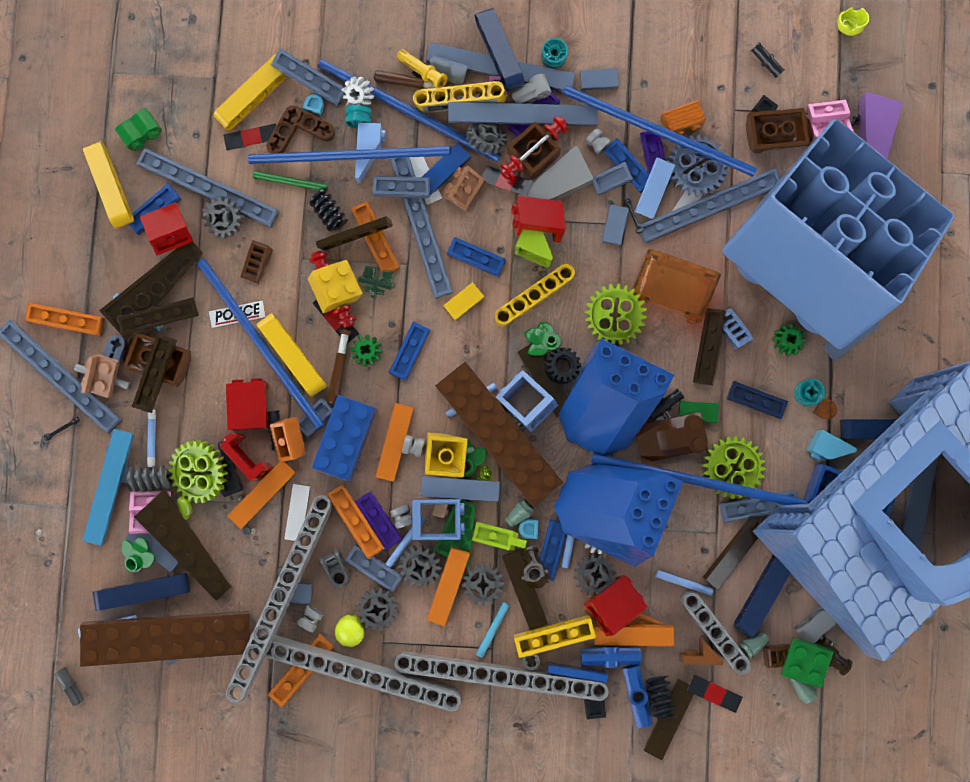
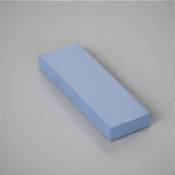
(654, 188)

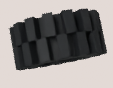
(573, 365)

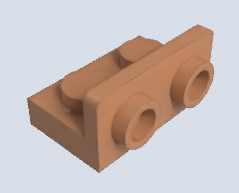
(463, 187)
(100, 375)

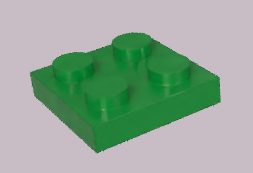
(807, 662)

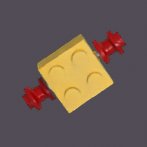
(334, 287)

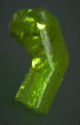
(485, 474)

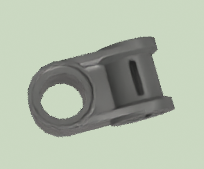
(334, 567)

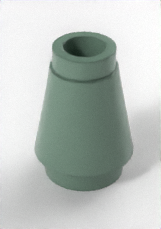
(519, 513)
(753, 645)
(805, 692)

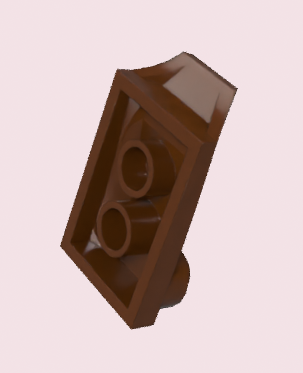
(777, 129)
(139, 352)
(672, 437)

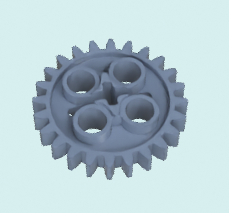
(706, 180)

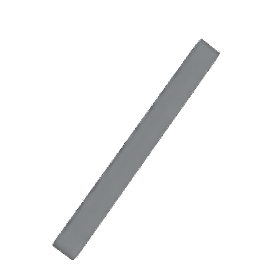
(280, 607)
(492, 669)
(364, 679)

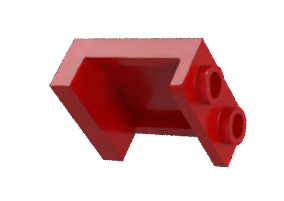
(539, 215)
(166, 229)
(247, 405)
(244, 463)
(616, 605)

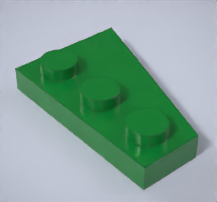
(444, 546)

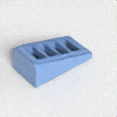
(743, 330)

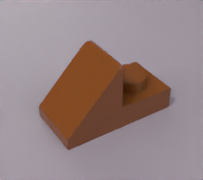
(705, 656)

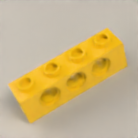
(554, 636)

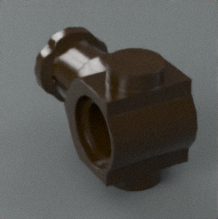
(533, 567)
(845, 665)

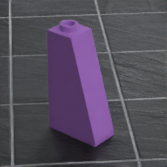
(878, 121)

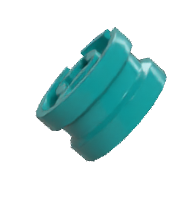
(551, 46)
(357, 114)
(805, 398)

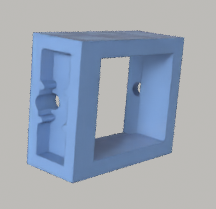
(539, 413)
(417, 520)

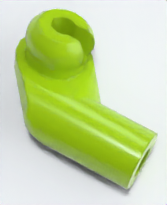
(184, 507)

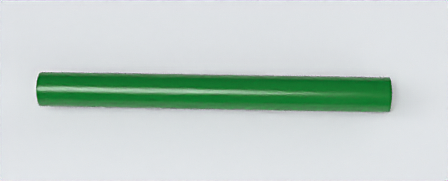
(288, 181)

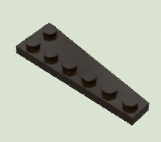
(153, 285)
(173, 532)

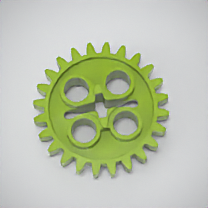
(599, 312)
(719, 456)
(197, 488)

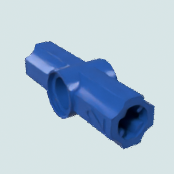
(610, 656)
(639, 707)

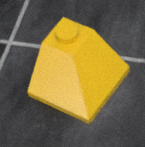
(445, 455)

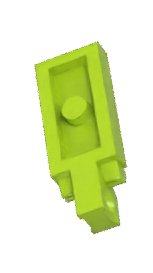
(497, 537)

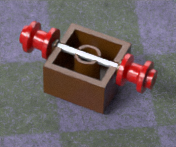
(534, 149)

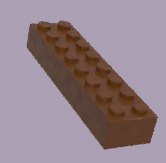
(499, 434)
(163, 638)

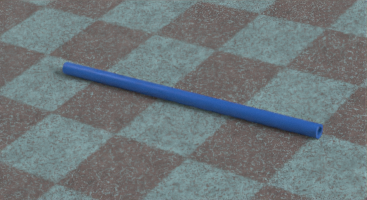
(407, 109)
(659, 131)
(350, 155)
(260, 344)
(702, 481)

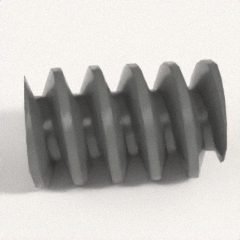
(148, 479)

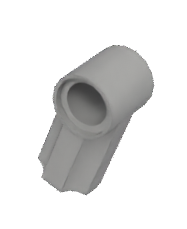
(536, 89)

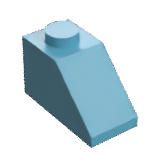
(827, 447)

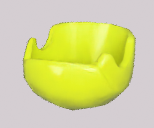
(852, 22)
(349, 631)

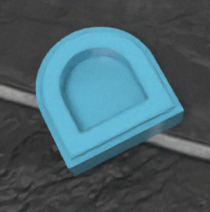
(314, 104)
(529, 528)

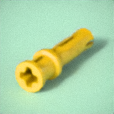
(427, 72)

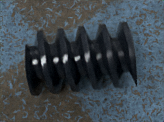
(326, 210)
(660, 697)

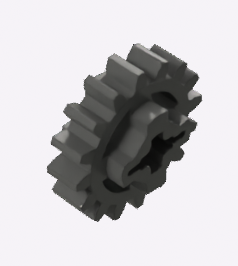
(486, 137)
(214, 217)
(597, 568)
(417, 573)
(492, 584)
(375, 600)

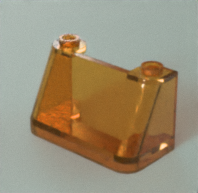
(676, 284)

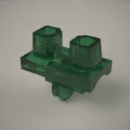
(369, 278)

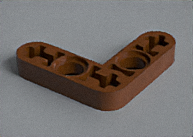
(298, 122)

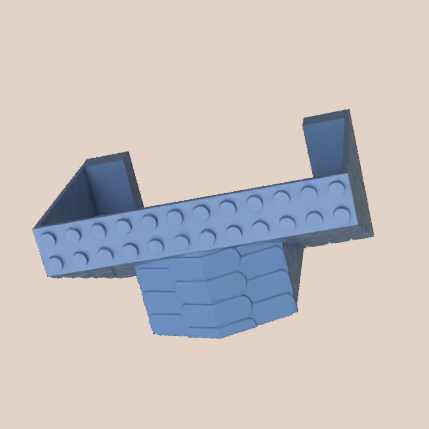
(852, 551)

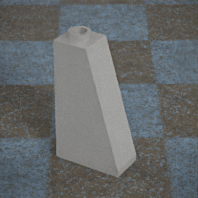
(563, 178)

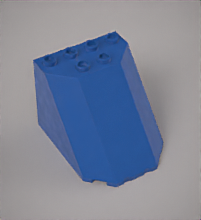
(611, 398)
(617, 509)

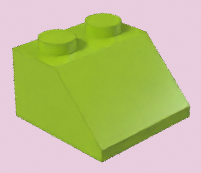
(534, 247)

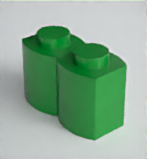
(138, 130)

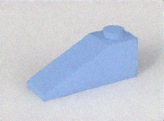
(368, 137)

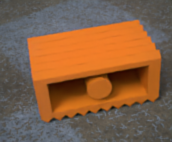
(684, 118)
(288, 439)

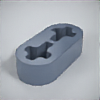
(113, 351)

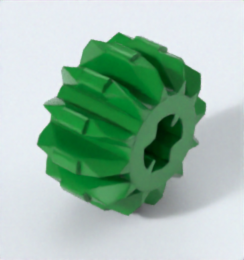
(788, 332)
(366, 357)

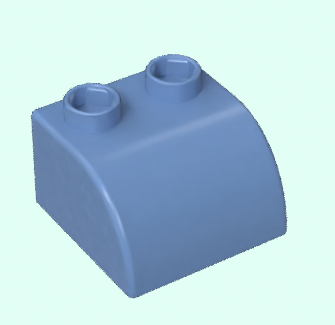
(840, 236)

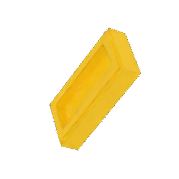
(463, 301)

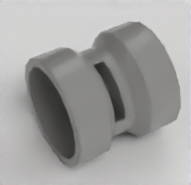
(597, 141)
(418, 446)
(402, 521)
(310, 618)

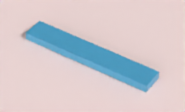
(108, 487)

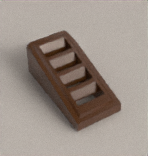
(249, 259)
(768, 657)

